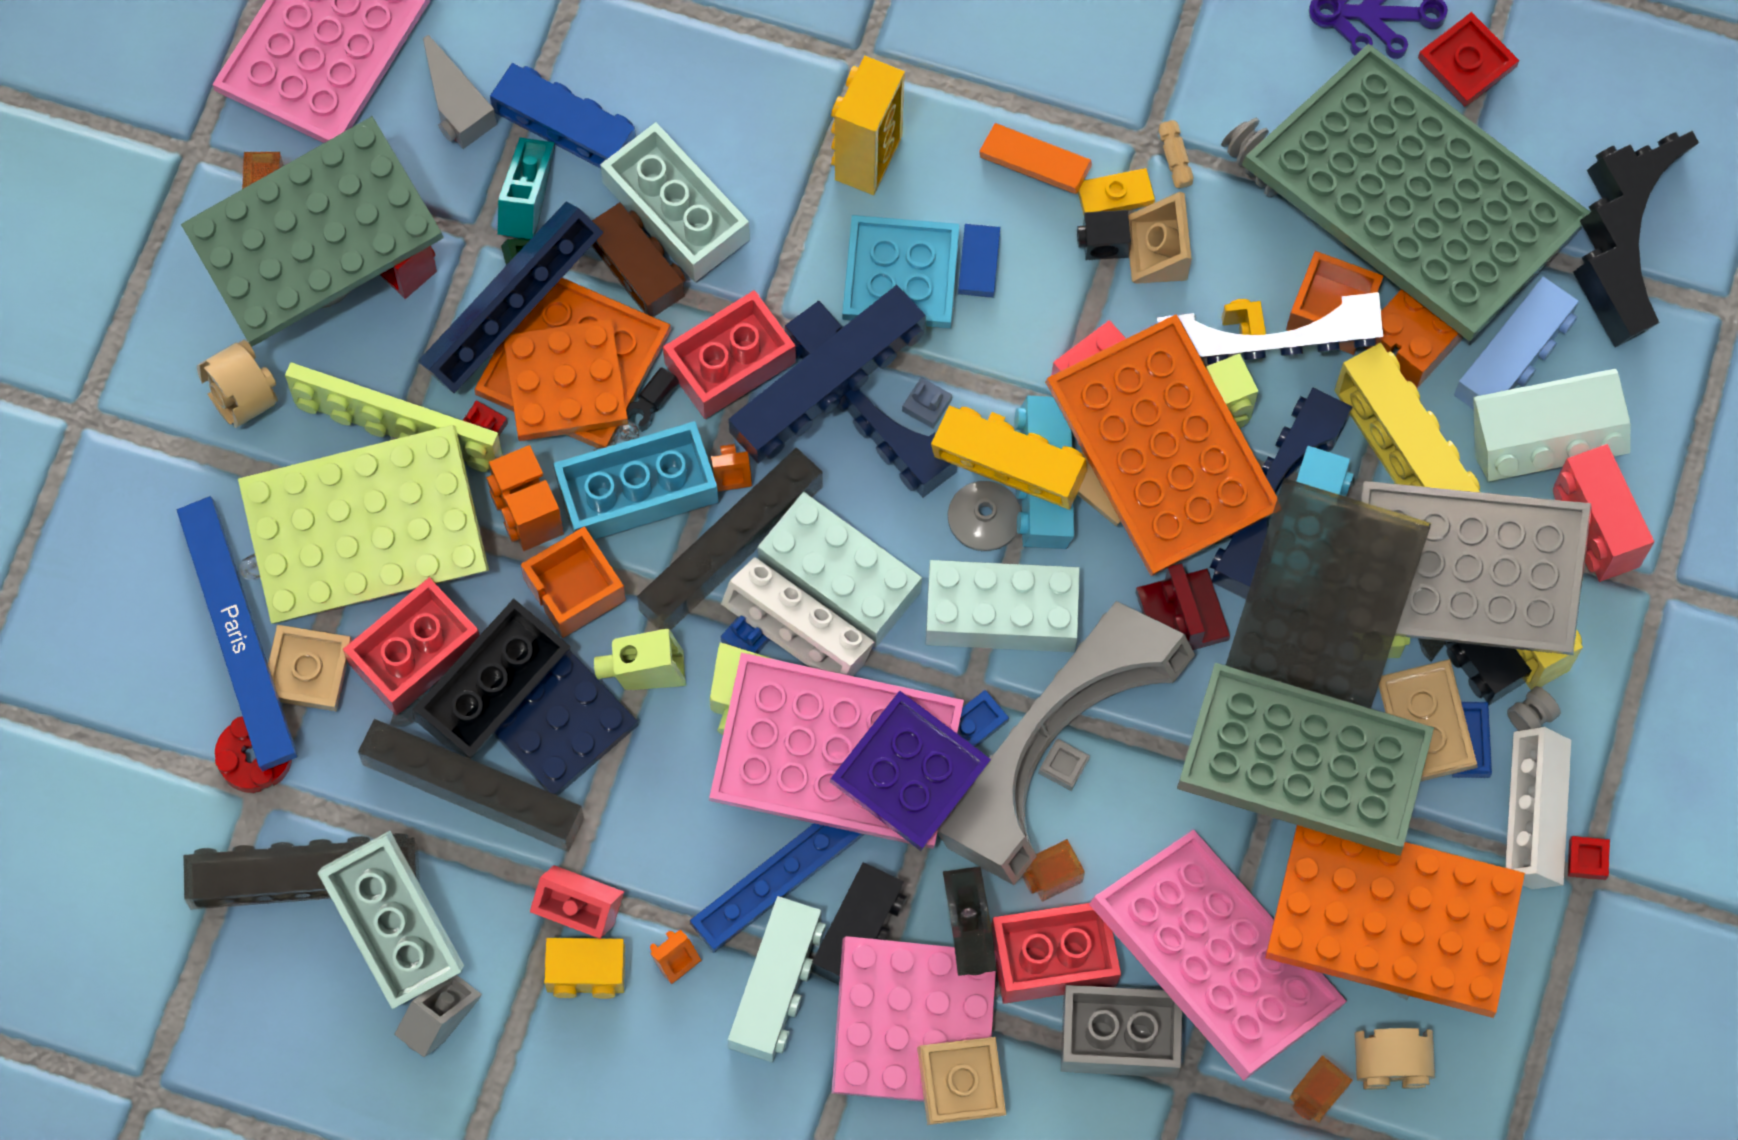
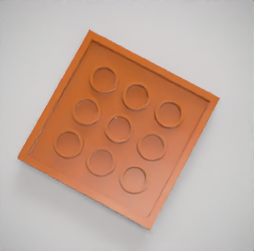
(567, 303)

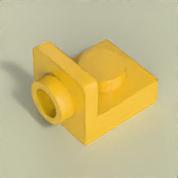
(1246, 314)

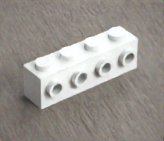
(796, 620)
(1538, 806)

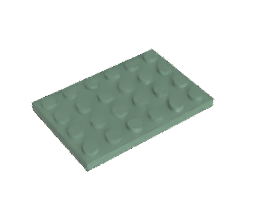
(312, 231)
(1306, 759)

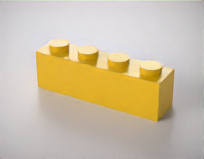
(1010, 456)

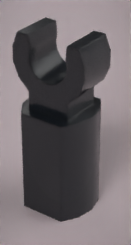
(653, 397)

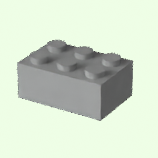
(1120, 1032)

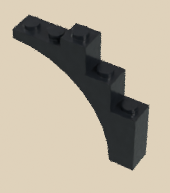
(1613, 271)

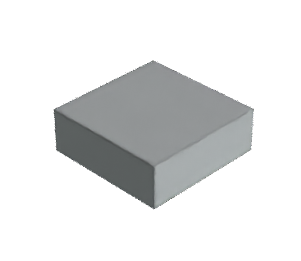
(1064, 764)

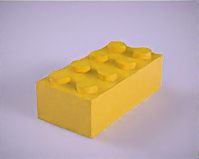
(867, 124)

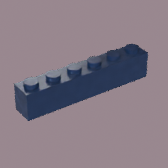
(510, 296)
(827, 375)

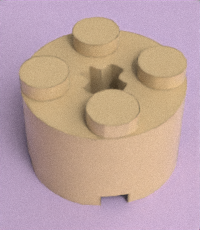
(238, 384)
(1395, 1057)

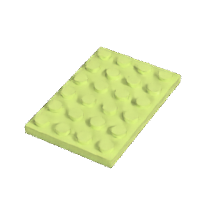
(363, 524)

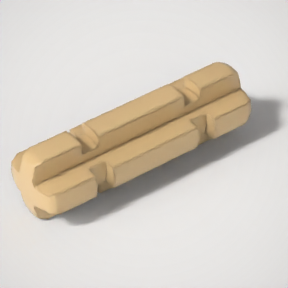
(1176, 154)

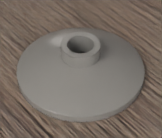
(981, 531)

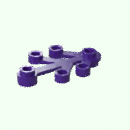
(1371, 15)

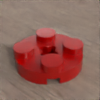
(233, 765)

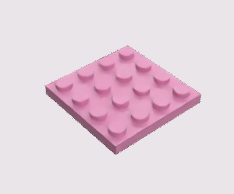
(894, 1002)

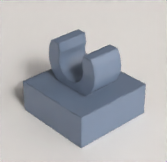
(927, 403)

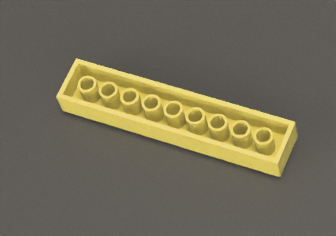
(1418, 455)

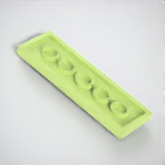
(385, 414)

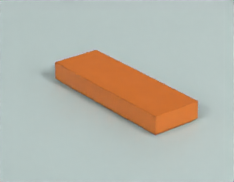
(1035, 158)

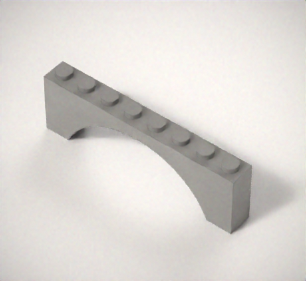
(1116, 656)

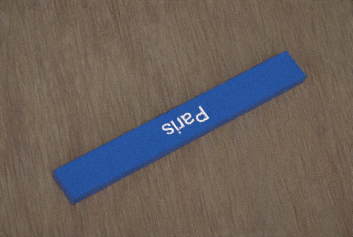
(237, 634)

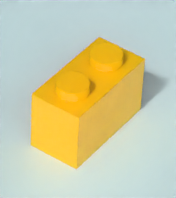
(584, 967)

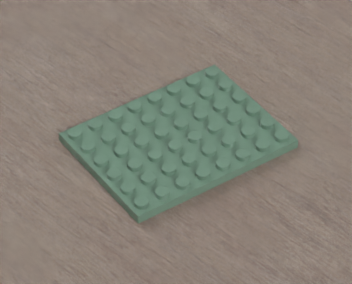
(1417, 191)

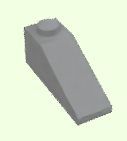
(461, 107)

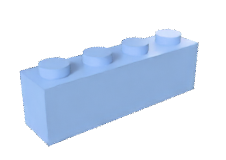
(1520, 343)

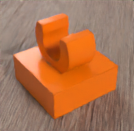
(731, 469)
(675, 956)

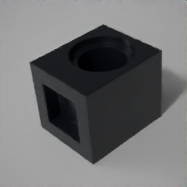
(1105, 235)

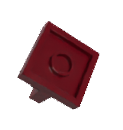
(1186, 605)

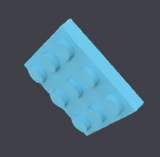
(906, 254)

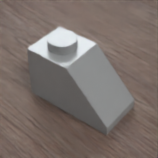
(436, 1014)

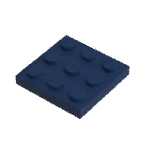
(565, 725)

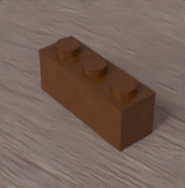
(638, 261)

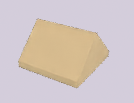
(1160, 241)

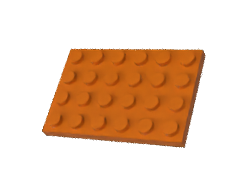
(1163, 444)
(1397, 922)

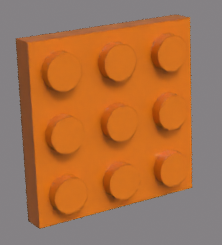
(565, 380)

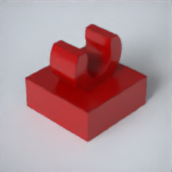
(486, 417)
(1588, 858)

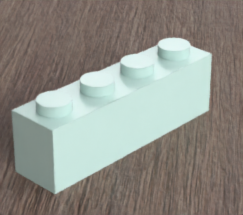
(775, 980)

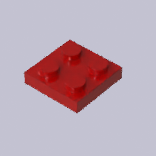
(1468, 59)

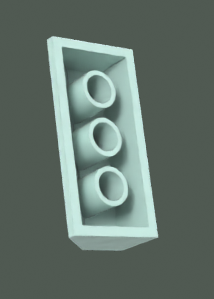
(1549, 422)

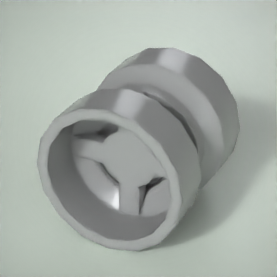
(1534, 711)

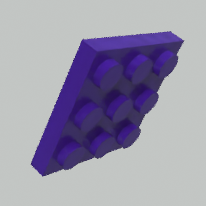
(910, 770)

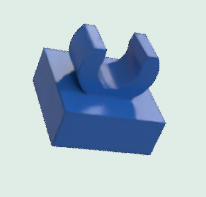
(744, 636)

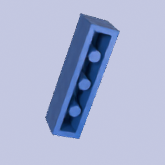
(560, 116)

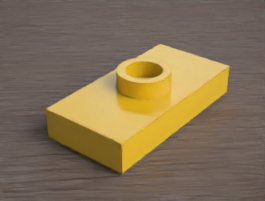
(1116, 192)

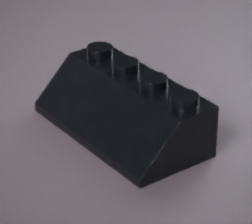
(490, 680)

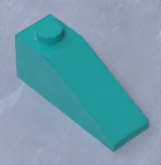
(524, 188)

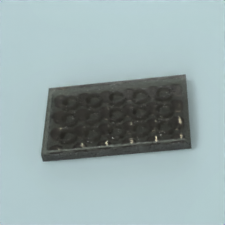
(1327, 593)

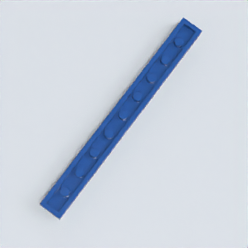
(812, 850)

